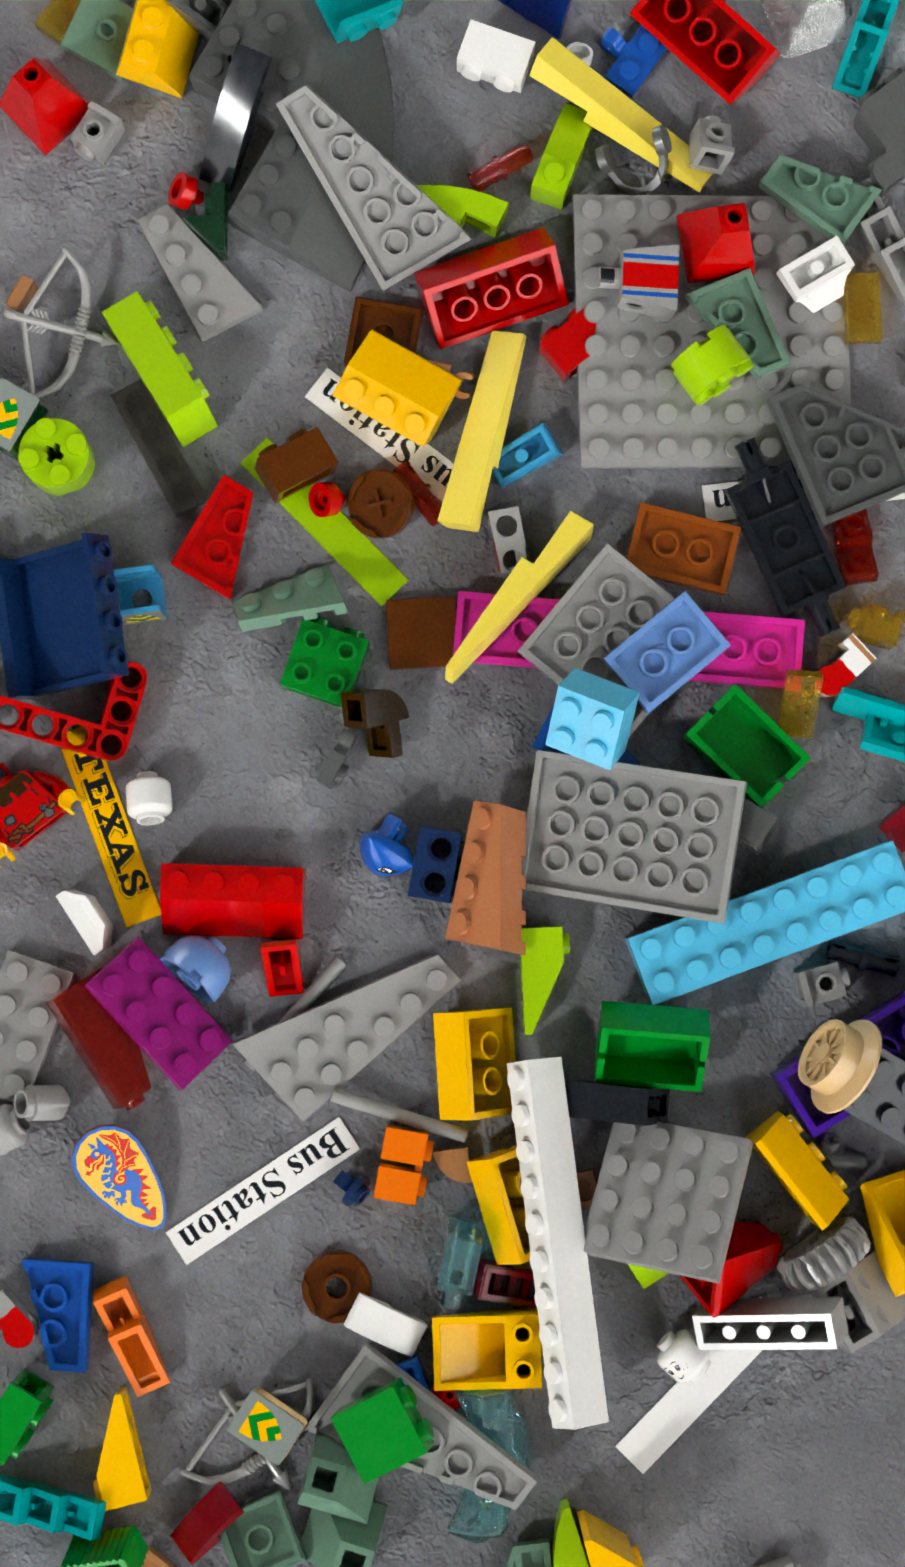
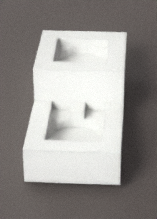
(385, 1325)

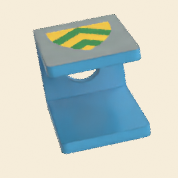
(140, 578)

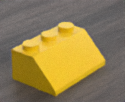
(158, 48)
(397, 388)
(473, 1061)
(799, 1168)
(500, 1199)
(606, 1544)

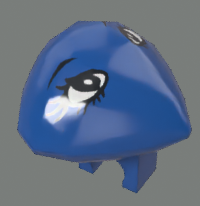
(383, 851)

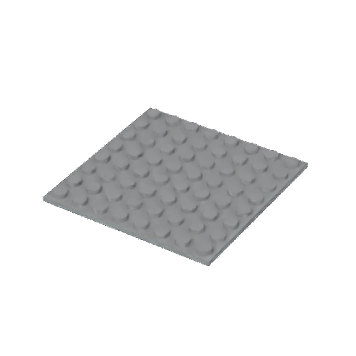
(627, 395)

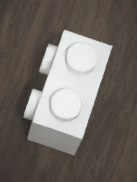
(495, 56)

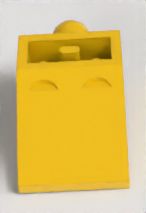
(886, 1216)
(484, 1352)

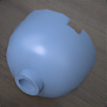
(199, 965)

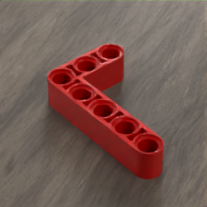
(94, 732)

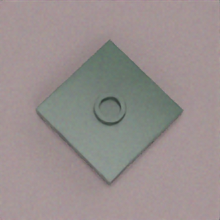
(98, 33)
(264, 1535)

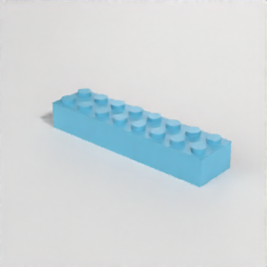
(770, 923)

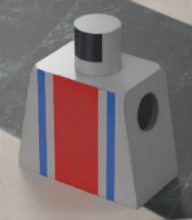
(645, 280)

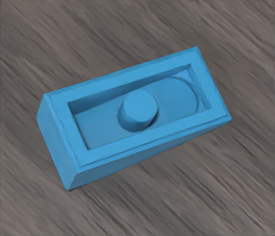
(526, 455)

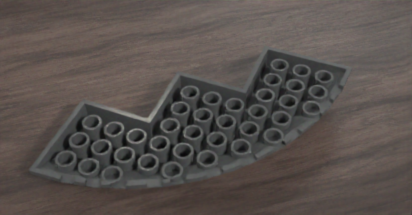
(283, 197)

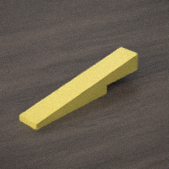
(611, 110)
(483, 433)
(520, 590)

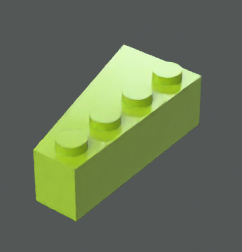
(161, 368)

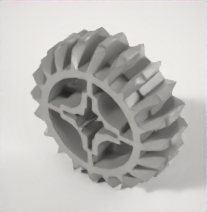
(824, 1256)

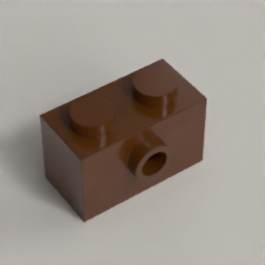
(295, 464)

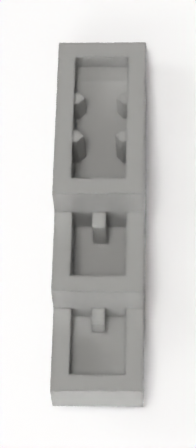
(884, 243)

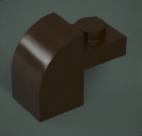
(379, 714)

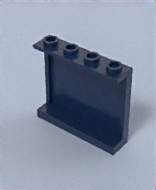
(61, 619)

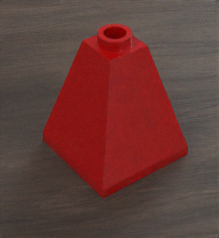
(43, 104)
(715, 242)
(748, 1259)

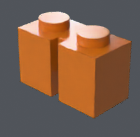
(400, 1182)

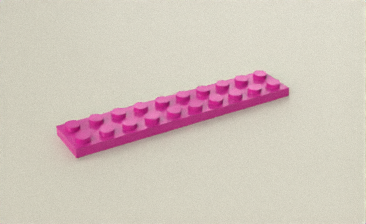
(757, 656)

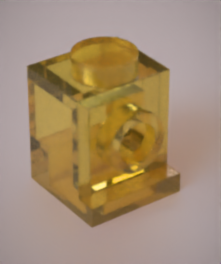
(876, 626)

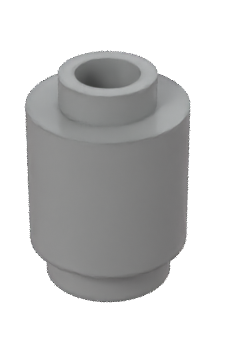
(41, 1102)

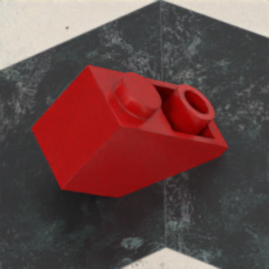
(566, 345)

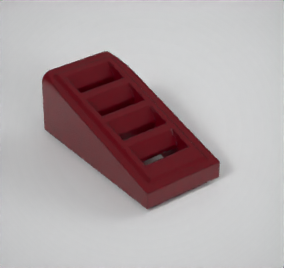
(494, 1294)

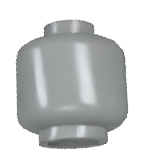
(13, 1130)

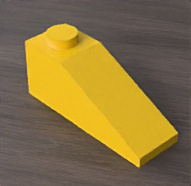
(122, 1467)

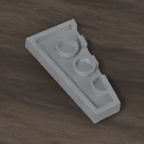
(200, 280)

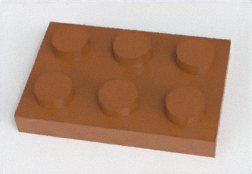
(683, 548)

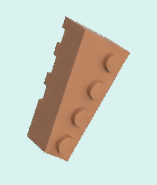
(491, 880)

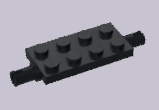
(785, 538)

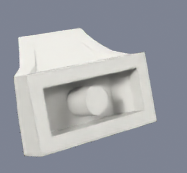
(818, 275)
(88, 919)

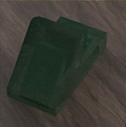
(213, 229)

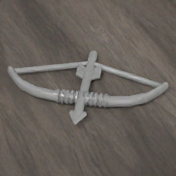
(40, 323)
(257, 1460)

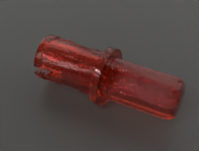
(500, 167)
(424, 499)

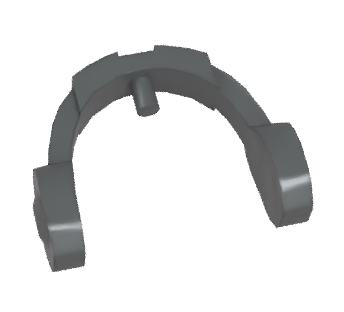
(608, 164)

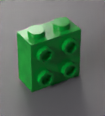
(324, 661)
(20, 1407)
(383, 1430)

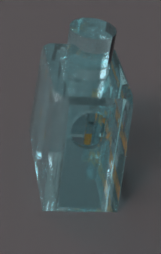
(459, 1261)

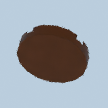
(380, 503)

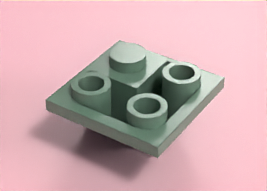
(334, 1483)
(342, 1541)

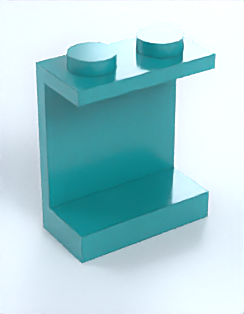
(356, 17)

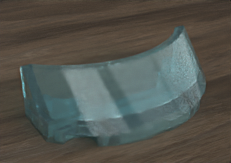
(497, 1418)

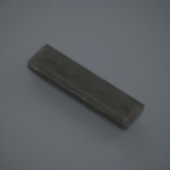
(158, 448)

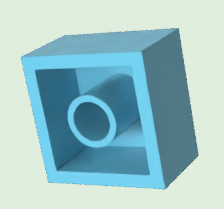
(592, 718)

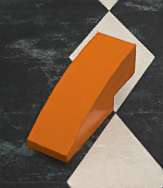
(130, 1335)

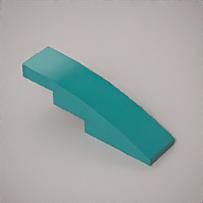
(864, 46)
(50, 1508)

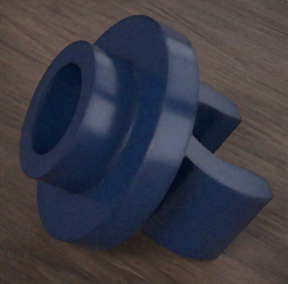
(355, 1189)

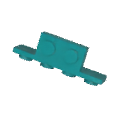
(883, 721)

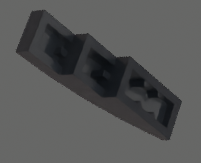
(234, 116)

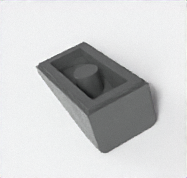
(201, 14)

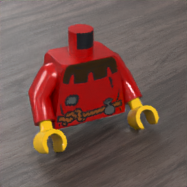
(30, 806)

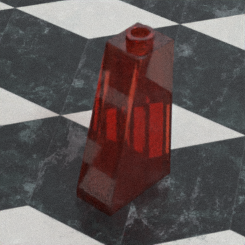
(102, 1045)

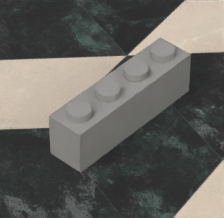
(773, 1324)

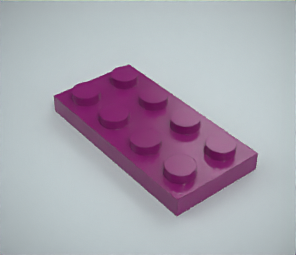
(158, 1013)

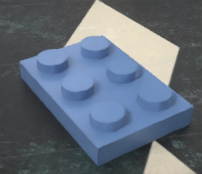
(666, 652)

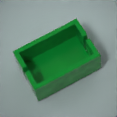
(746, 746)
(651, 1046)

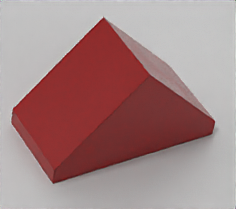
(282, 967)

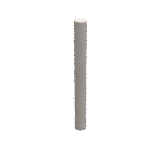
(313, 991)
(398, 1115)

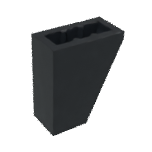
(617, 1103)

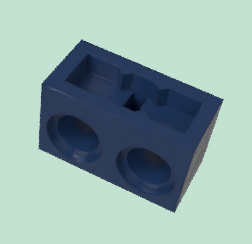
(426, 864)

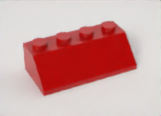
(710, 42)
(492, 288)
(232, 900)

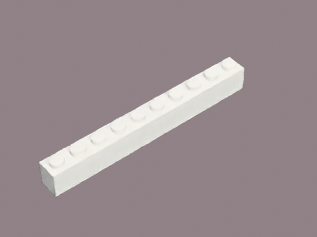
(557, 1244)

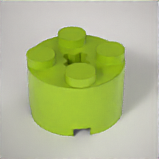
(710, 365)
(56, 476)

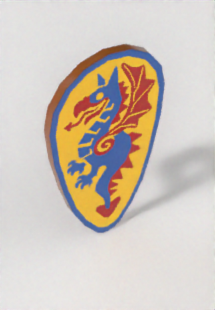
(120, 1175)

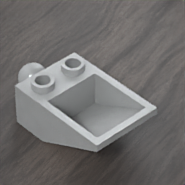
(866, 1302)

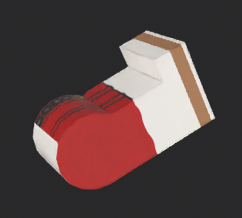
(846, 667)

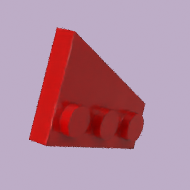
(216, 538)

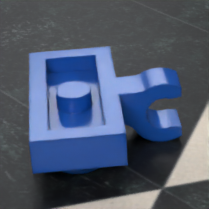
(634, 59)

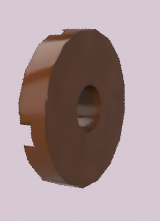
(331, 1265)

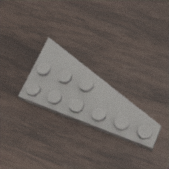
(381, 207)
(340, 1036)
(460, 1450)

